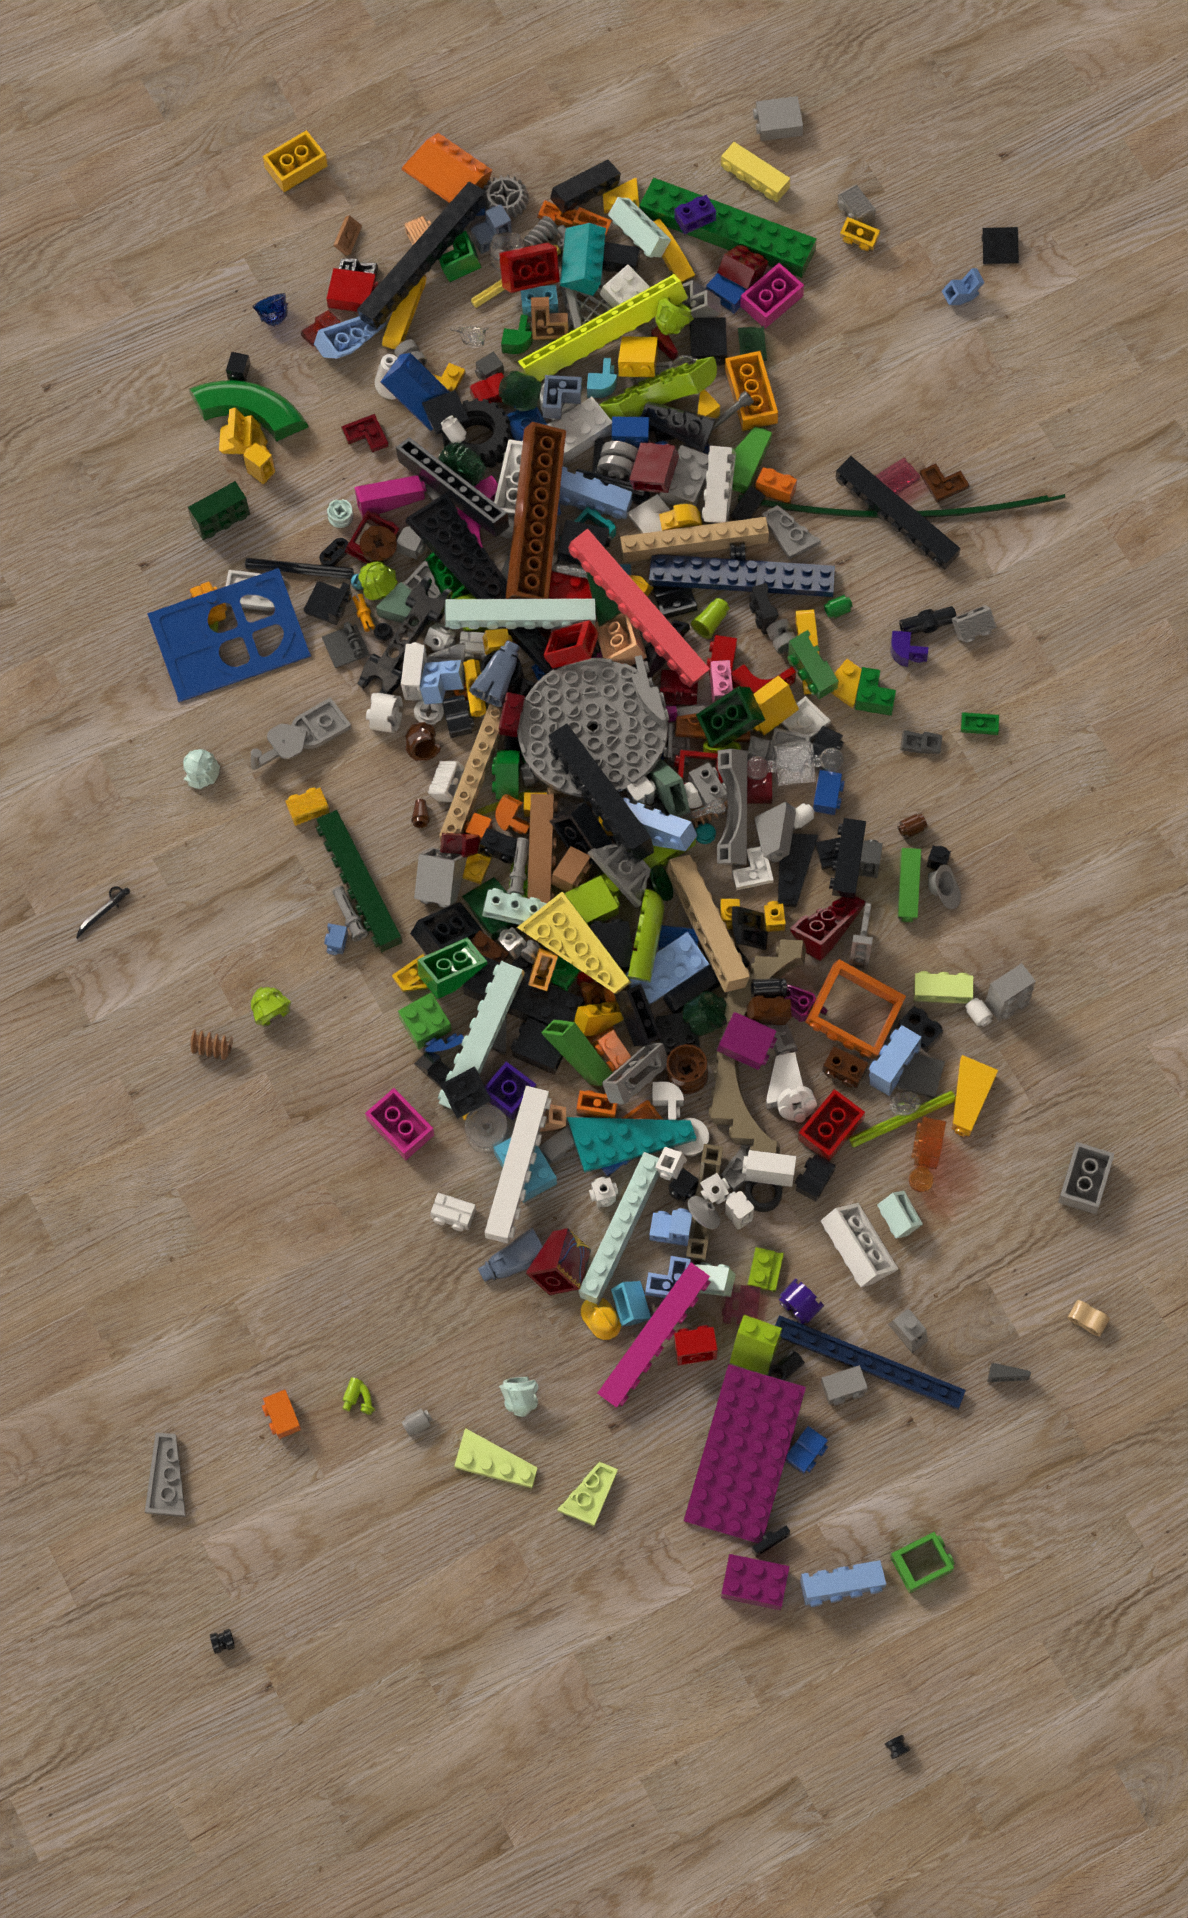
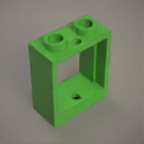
(904, 1572)

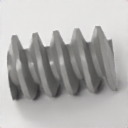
(541, 233)

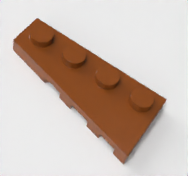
(689, 727)

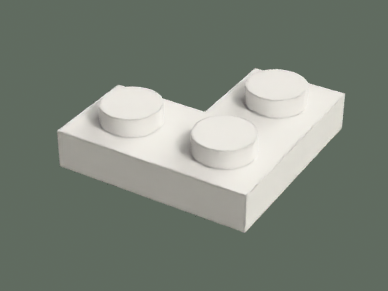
(755, 875)

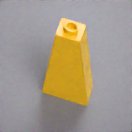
(972, 1090)

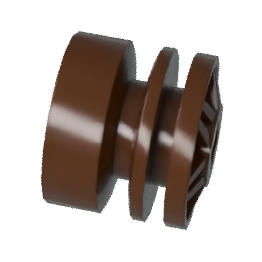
(685, 1059)

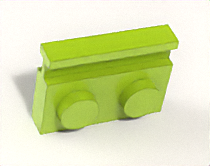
(765, 1269)

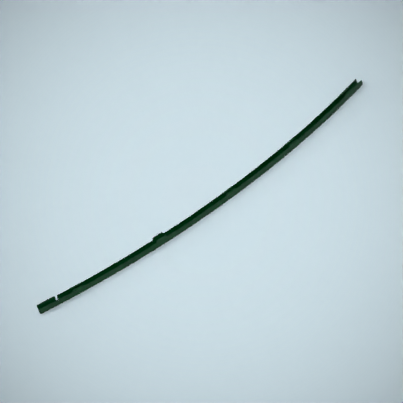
(927, 513)

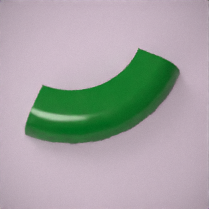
(265, 405)

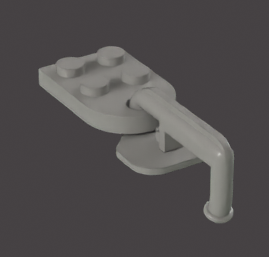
(319, 723)

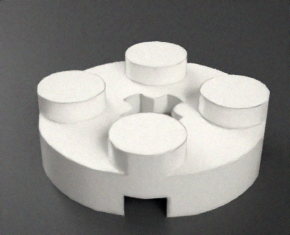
(796, 1112)

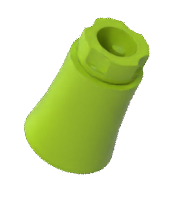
(710, 618)

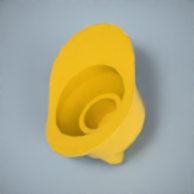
(601, 1319)

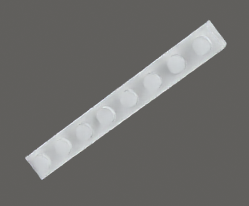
(517, 1165)

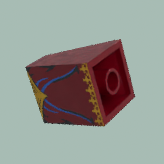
(560, 1263)

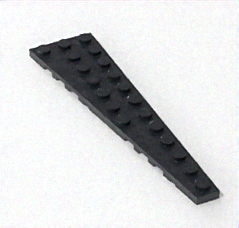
(458, 549)

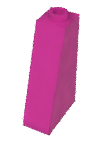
(389, 494)

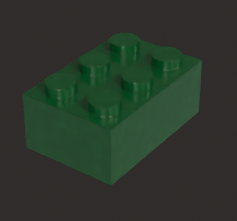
(219, 510)
(730, 717)

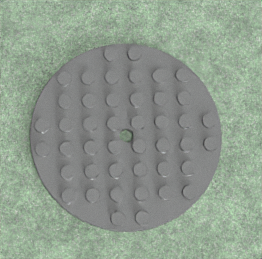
(586, 694)

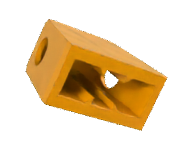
(543, 967)

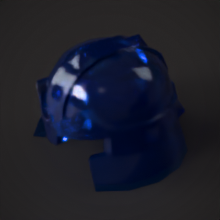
(272, 309)

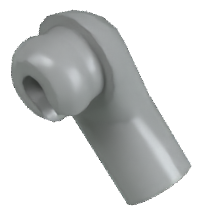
(561, 230)

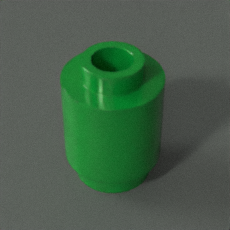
(838, 606)

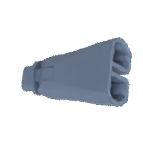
(496, 677)
(513, 1257)

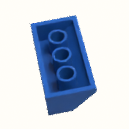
(413, 385)

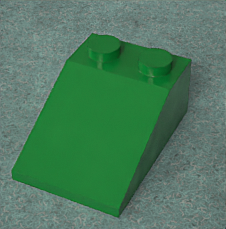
(450, 967)

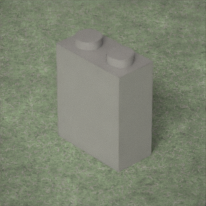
(778, 118)

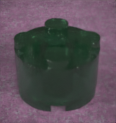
(520, 391)
(705, 1013)

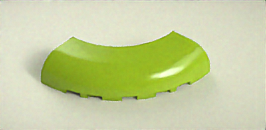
(662, 388)
(647, 940)

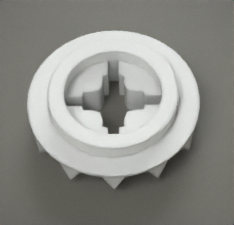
(434, 717)

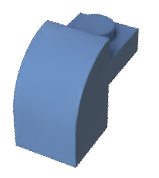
(964, 290)

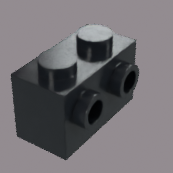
(498, 846)

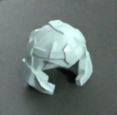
(200, 768)
(519, 1395)

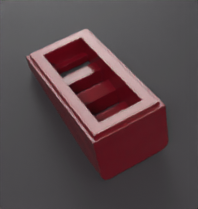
(665, 344)

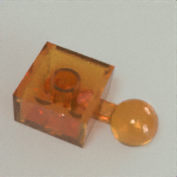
(926, 1153)

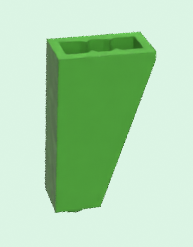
(749, 458)
(909, 884)
(577, 1051)

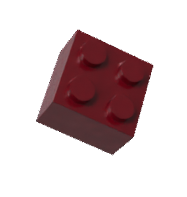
(742, 266)

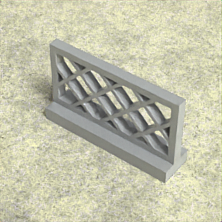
(571, 305)

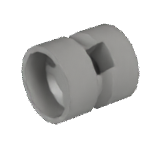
(410, 346)
(780, 633)

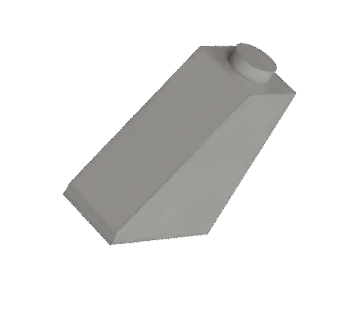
(776, 831)

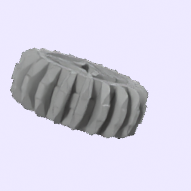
(514, 192)

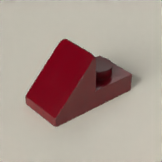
(461, 844)

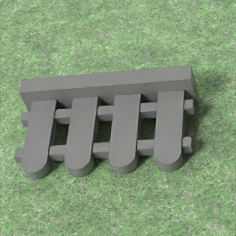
(862, 944)

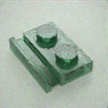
(752, 340)

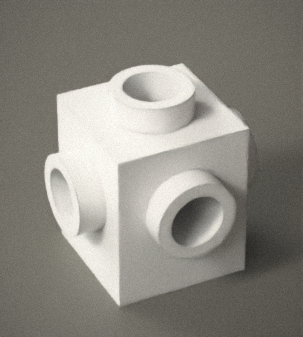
(439, 637)
(707, 1185)
(603, 1198)

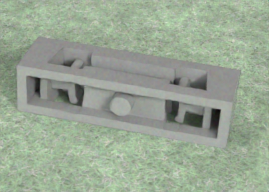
(635, 1073)

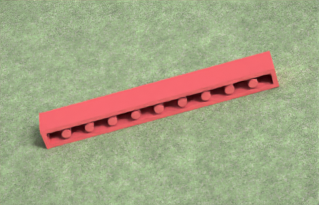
(638, 608)

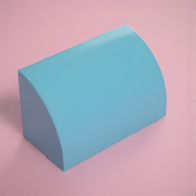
(630, 1303)

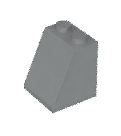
(439, 877)

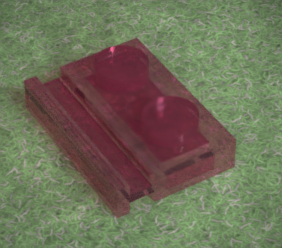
(899, 476)

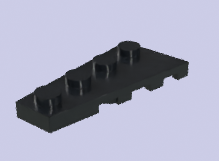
(681, 424)
(794, 868)

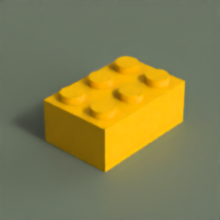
(295, 161)

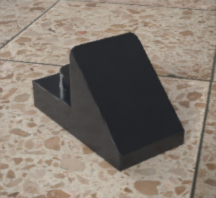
(433, 1067)

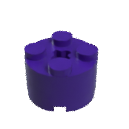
(800, 1301)

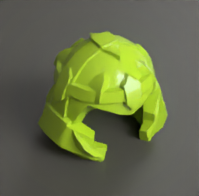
(671, 318)
(377, 580)
(267, 1004)

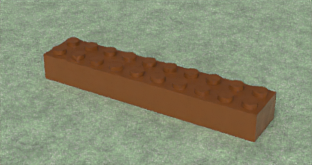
(536, 512)

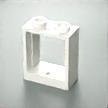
(413, 667)

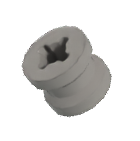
(530, 951)

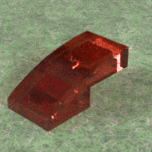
(322, 321)

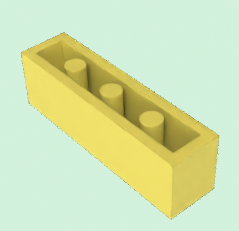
(755, 172)

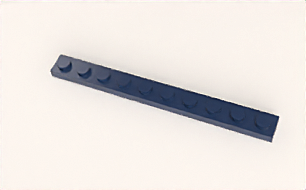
(870, 1363)

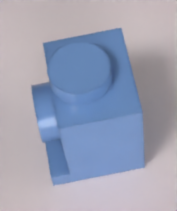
(336, 939)

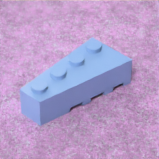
(584, 493)
(664, 830)
(842, 1583)

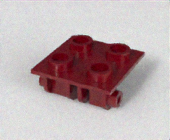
(675, 691)

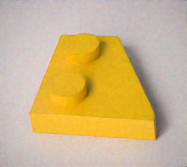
(626, 190)
(848, 681)
(408, 978)

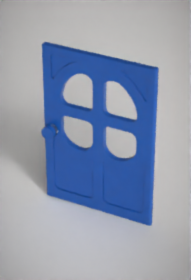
(193, 648)

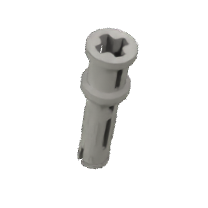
(518, 875)
(352, 921)

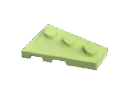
(589, 1497)

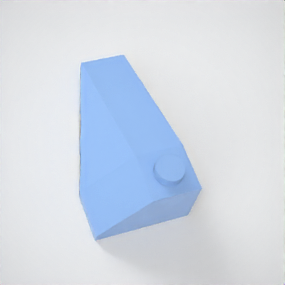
(344, 337)

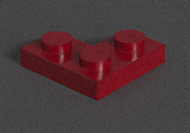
(366, 428)

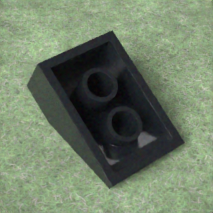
(444, 928)

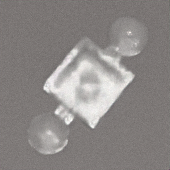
(794, 763)

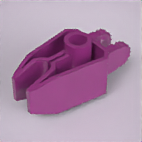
(801, 1003)

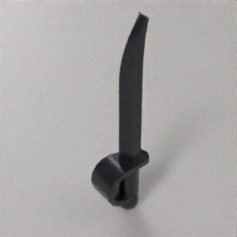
(104, 909)

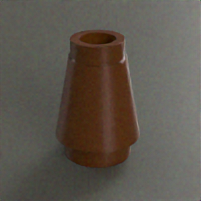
(420, 815)

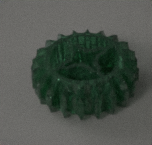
(463, 462)

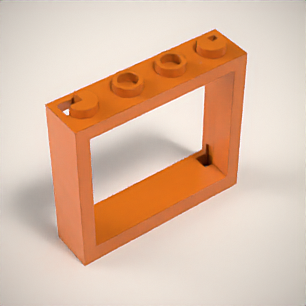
(868, 983)

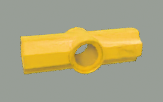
(472, 671)

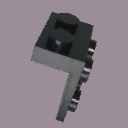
(328, 602)

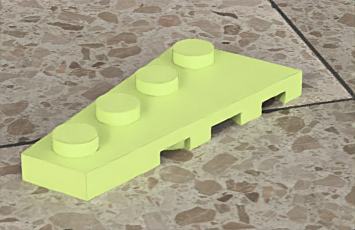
(490, 1460)

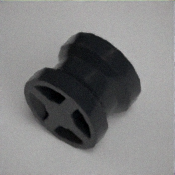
(737, 551)
(897, 1747)

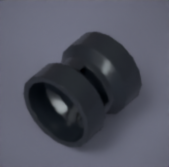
(222, 1641)

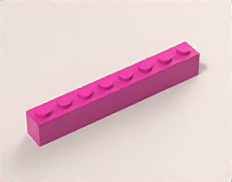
(653, 1335)

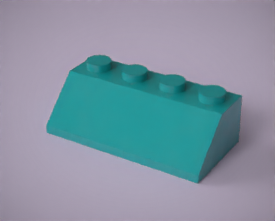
(583, 258)

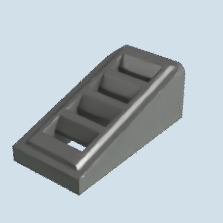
(1004, 1373)

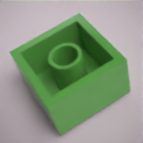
(424, 1020)

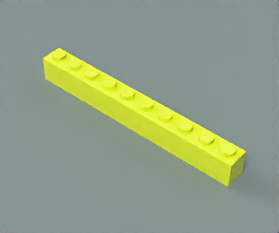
(602, 329)

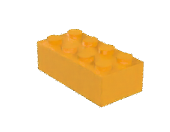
(749, 374)

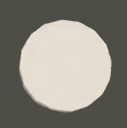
(696, 1147)

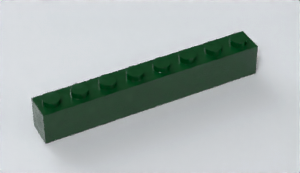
(359, 881)

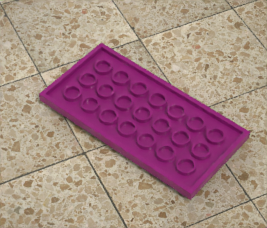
(744, 1454)

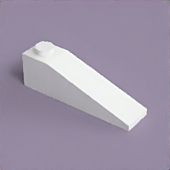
(509, 477)

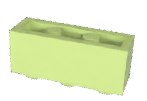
(943, 987)

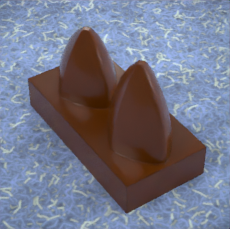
(592, 993)

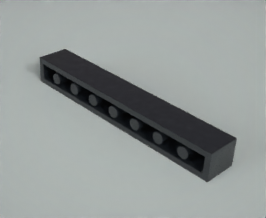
(446, 481)
(897, 512)

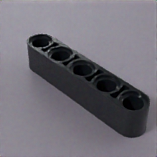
(699, 983)

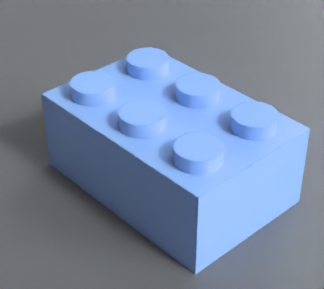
(889, 1067)

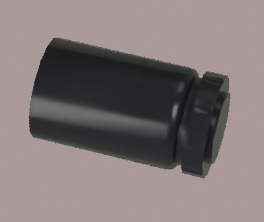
(768, 987)

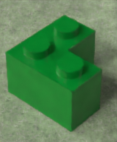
(461, 259)
(871, 697)
(506, 771)

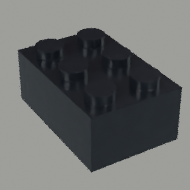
(580, 829)

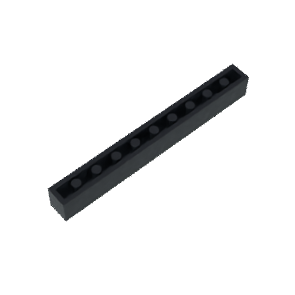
(422, 255)

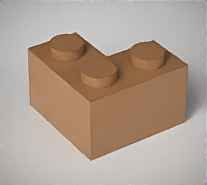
(546, 324)
(572, 870)

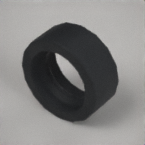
(763, 1207)

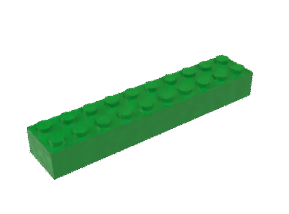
(733, 228)

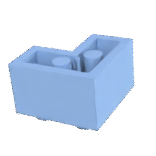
(439, 677)
(671, 1228)
(660, 1285)

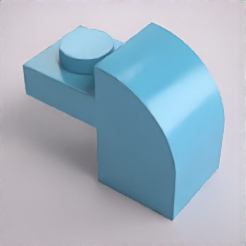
(603, 384)

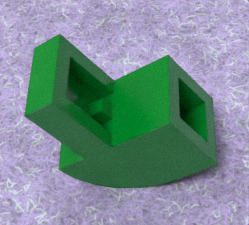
(517, 340)

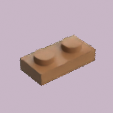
(347, 235)

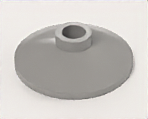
(703, 1212)

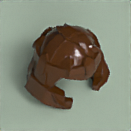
(421, 742)

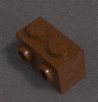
(769, 1010)
(845, 1067)

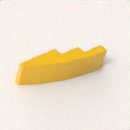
(674, 257)

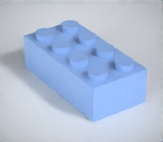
(673, 967)

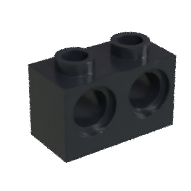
(925, 1024)

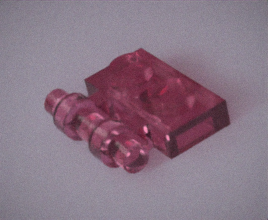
(748, 1304)

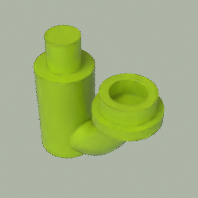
(352, 1393)

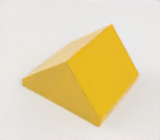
(708, 405)

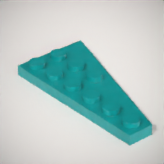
(615, 1140)

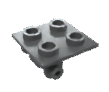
(345, 645)

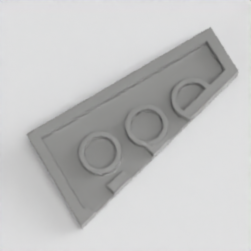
(165, 1480)

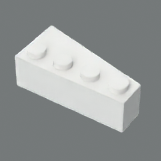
(719, 484)

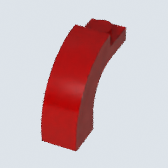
(744, 678)

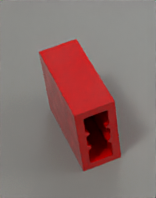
(349, 289)

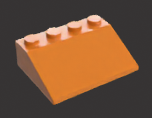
(446, 167)

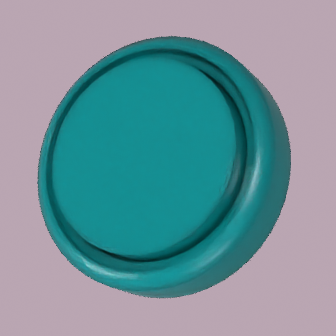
(705, 833)

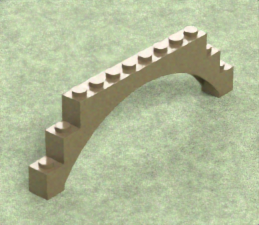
(727, 1096)

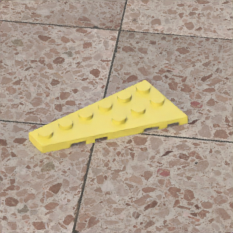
(570, 937)

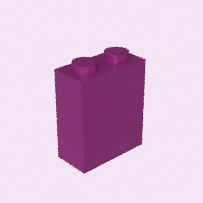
(747, 1041)

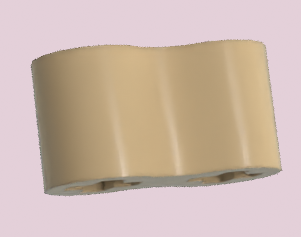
(1088, 1318)

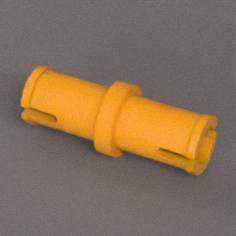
(363, 612)

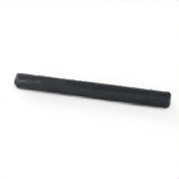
(299, 568)

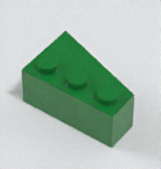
(811, 666)

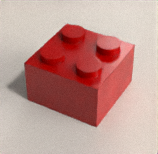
(695, 1345)

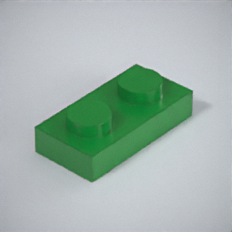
(979, 723)

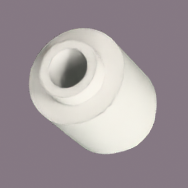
(453, 429)
(803, 815)
(979, 1012)

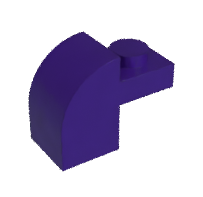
(903, 652)

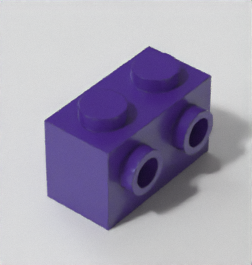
(695, 214)

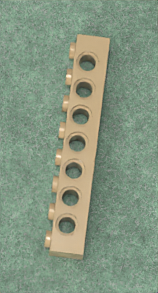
(474, 773)

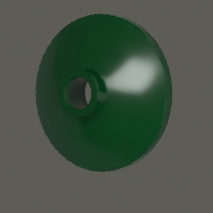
(661, 883)

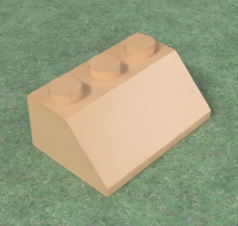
(620, 640)

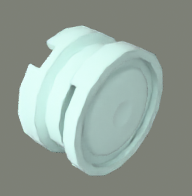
(340, 513)

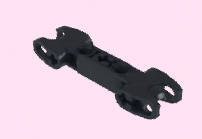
(422, 608)

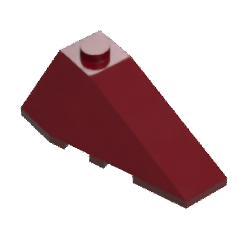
(826, 926)

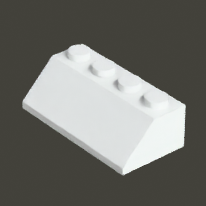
(859, 1244)

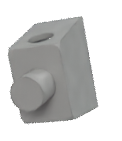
(909, 1329)

